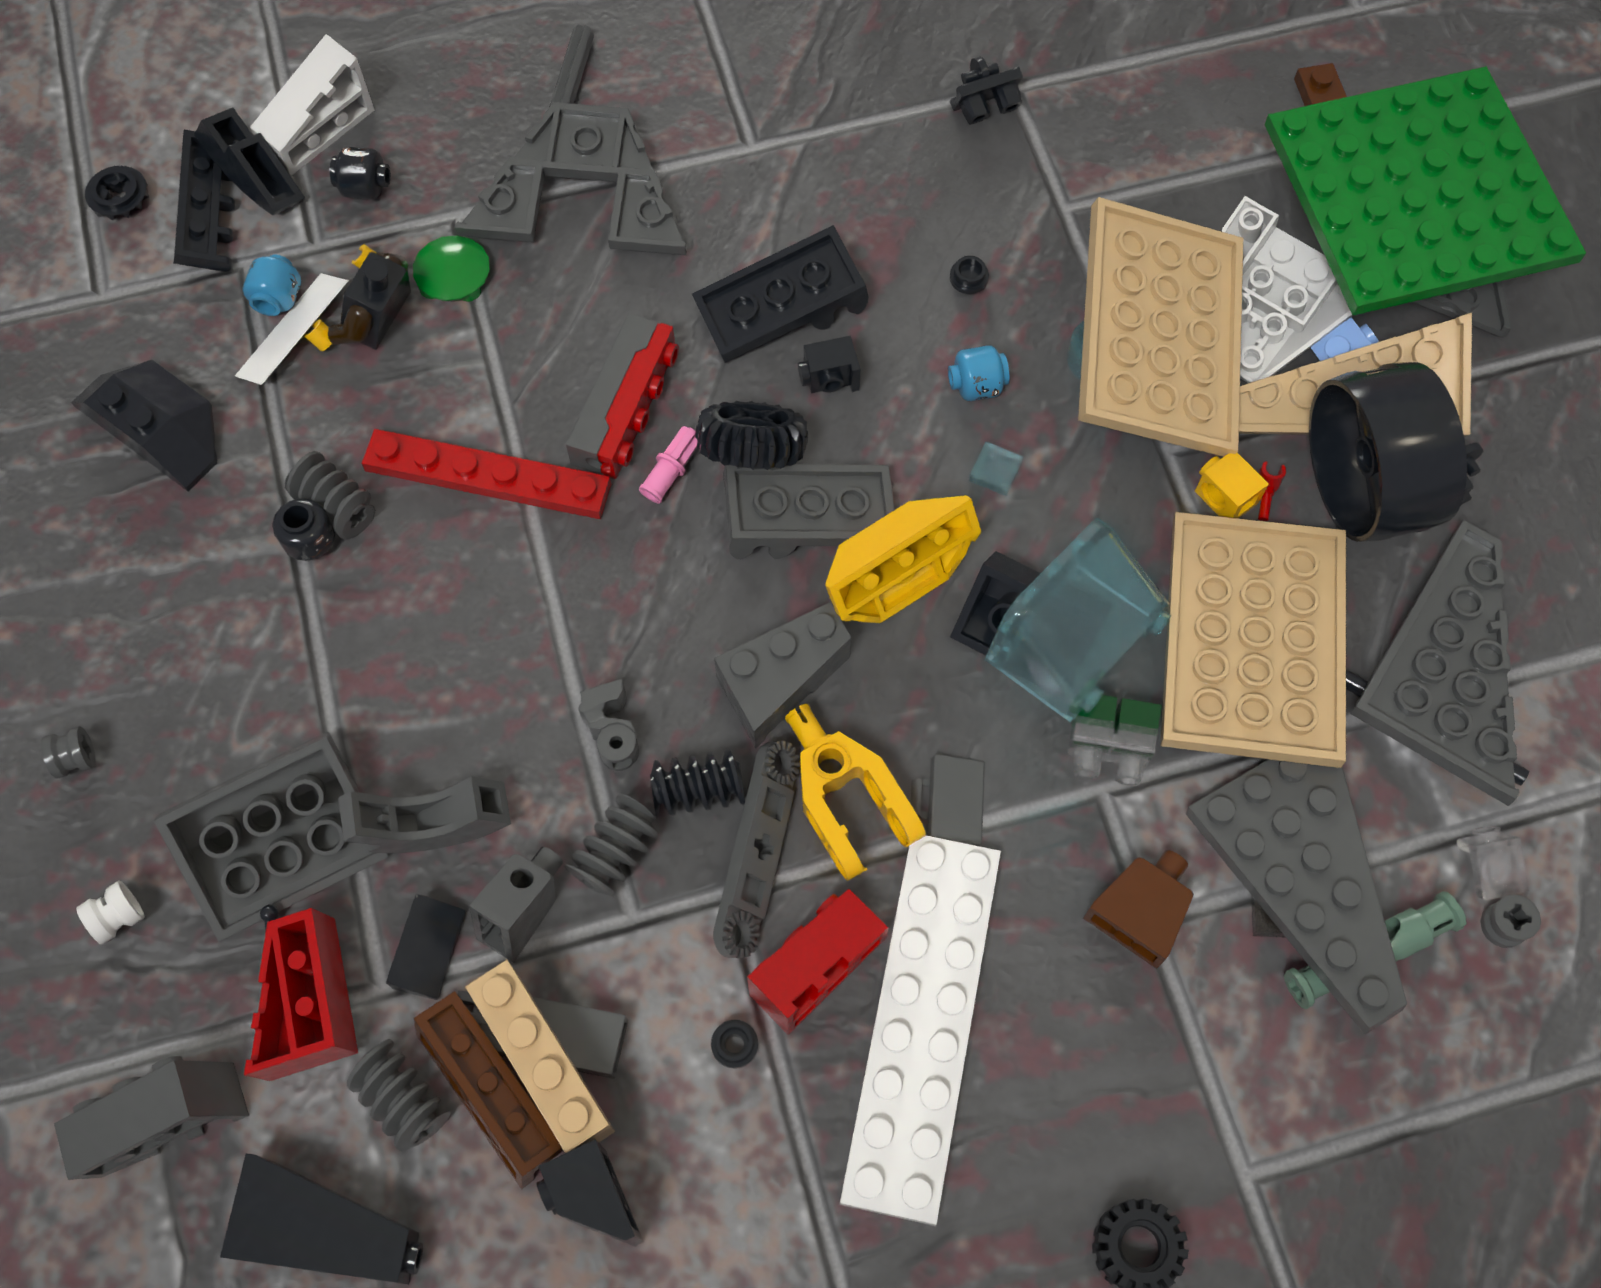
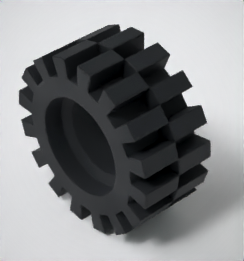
(1165, 1230)

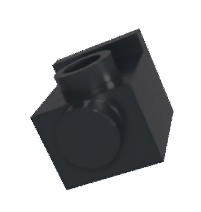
(830, 366)

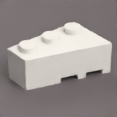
(315, 106)

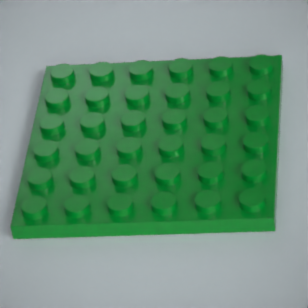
(1422, 190)

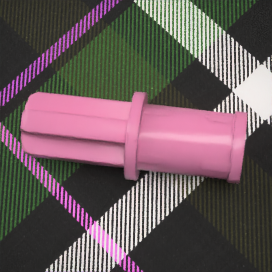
(669, 465)

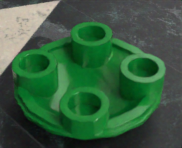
(451, 269)

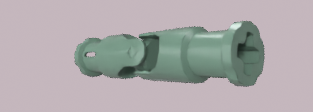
(1408, 934)

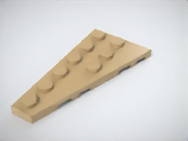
(1284, 401)

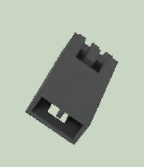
(587, 1034)

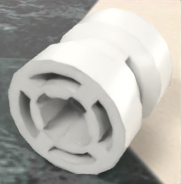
(109, 913)

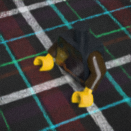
(368, 302)

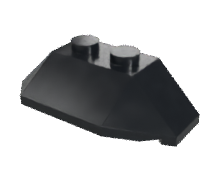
(155, 419)

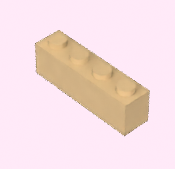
(539, 1058)

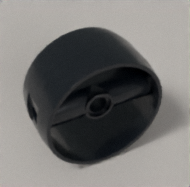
(1387, 451)

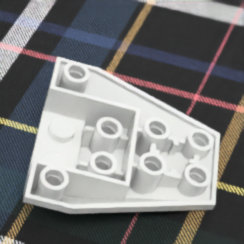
(1286, 293)

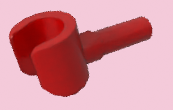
(1274, 484)

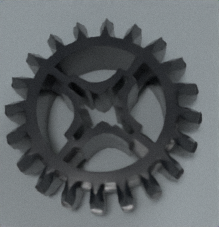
(751, 435)

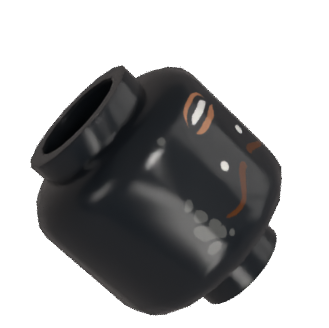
(359, 173)
(303, 529)

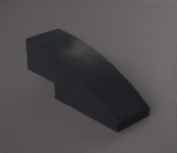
(248, 161)

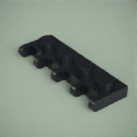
(199, 209)

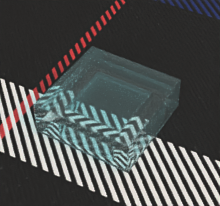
(996, 468)

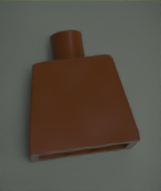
(1145, 907)

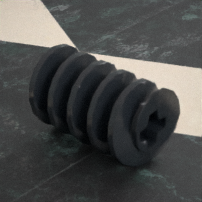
(696, 783)

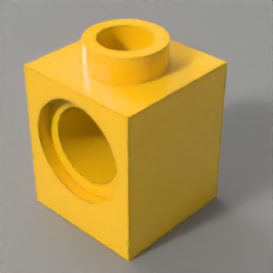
(1230, 485)

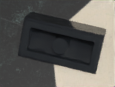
(425, 947)

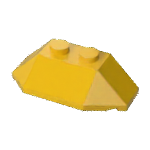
(901, 558)

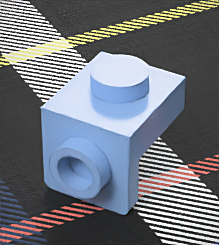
(1344, 339)

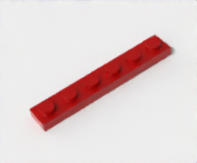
(487, 473)

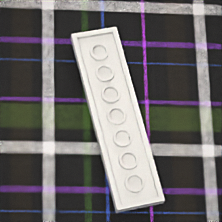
(921, 1031)

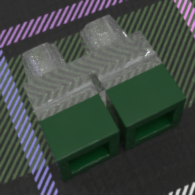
(1115, 736)

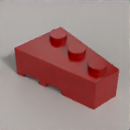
(816, 959)
(303, 998)

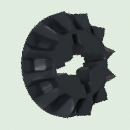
(116, 180)

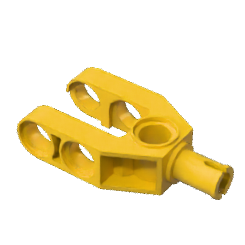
(856, 763)

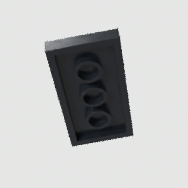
(782, 294)

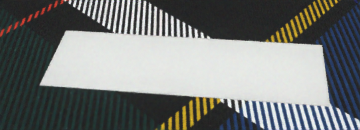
(291, 329)

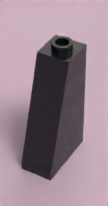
(306, 1226)

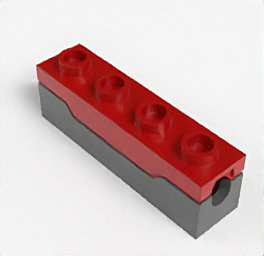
(622, 396)

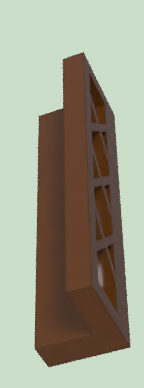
(487, 1088)

